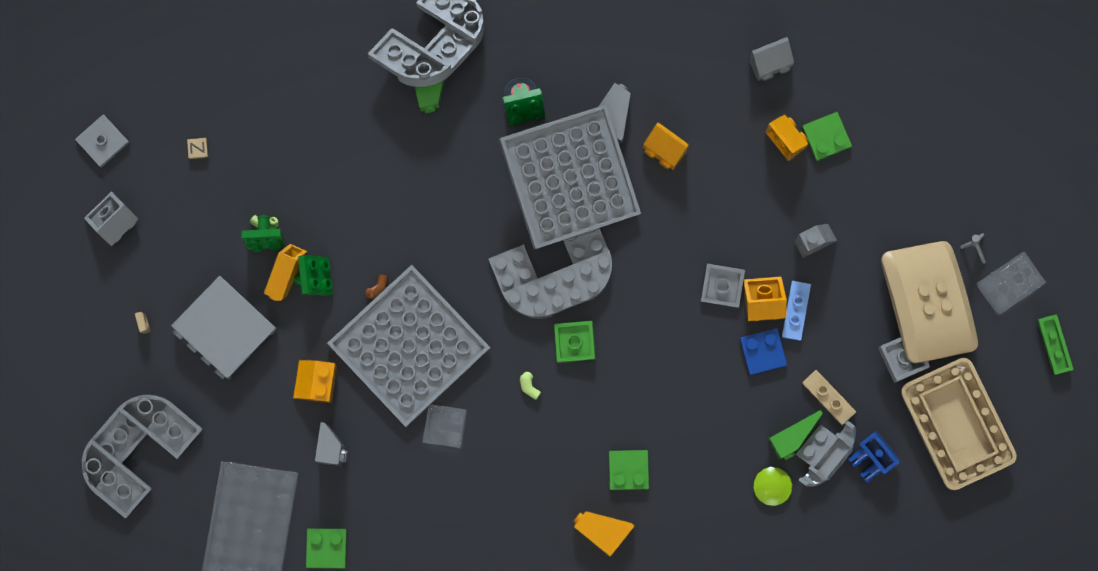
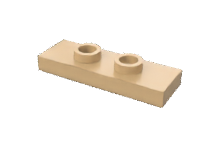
(828, 397)

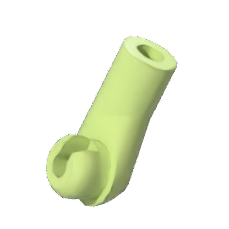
(273, 222)
(526, 385)

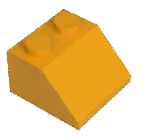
(786, 137)
(665, 147)
(765, 298)
(315, 381)

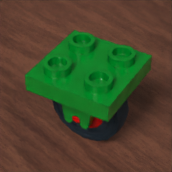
(523, 101)

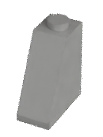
(617, 104)
(814, 239)

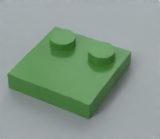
(826, 136)
(575, 341)
(628, 470)
(326, 548)

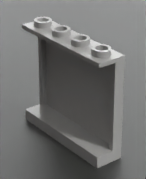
(223, 328)

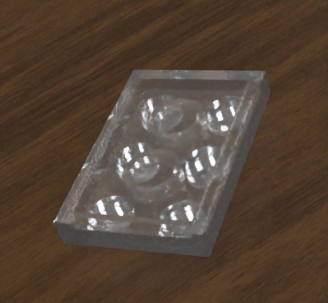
(1011, 283)

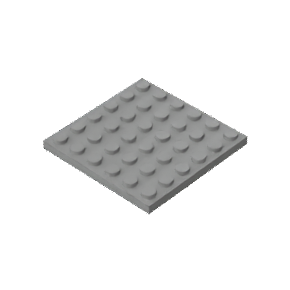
(569, 176)
(408, 345)

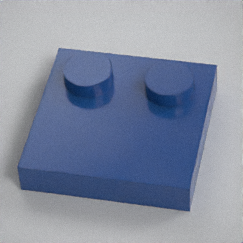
(763, 351)

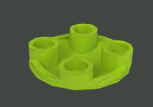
(772, 486)

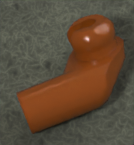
(374, 291)

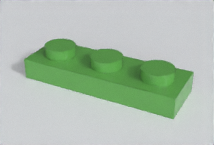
(1055, 344)

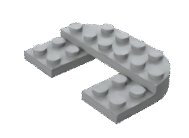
(444, 53)
(559, 289)
(120, 436)

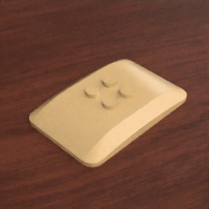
(929, 301)
(958, 424)

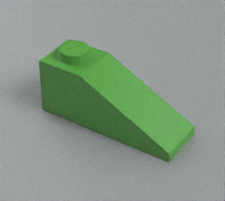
(791, 438)

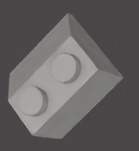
(772, 59)
(111, 218)
(329, 447)

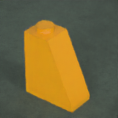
(283, 272)
(602, 530)

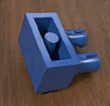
(880, 452)

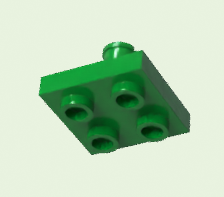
(263, 237)
(314, 275)

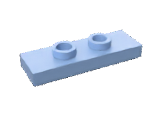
(796, 310)

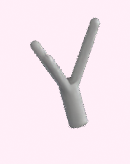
(975, 242)

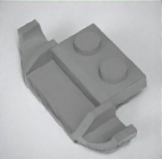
(826, 453)

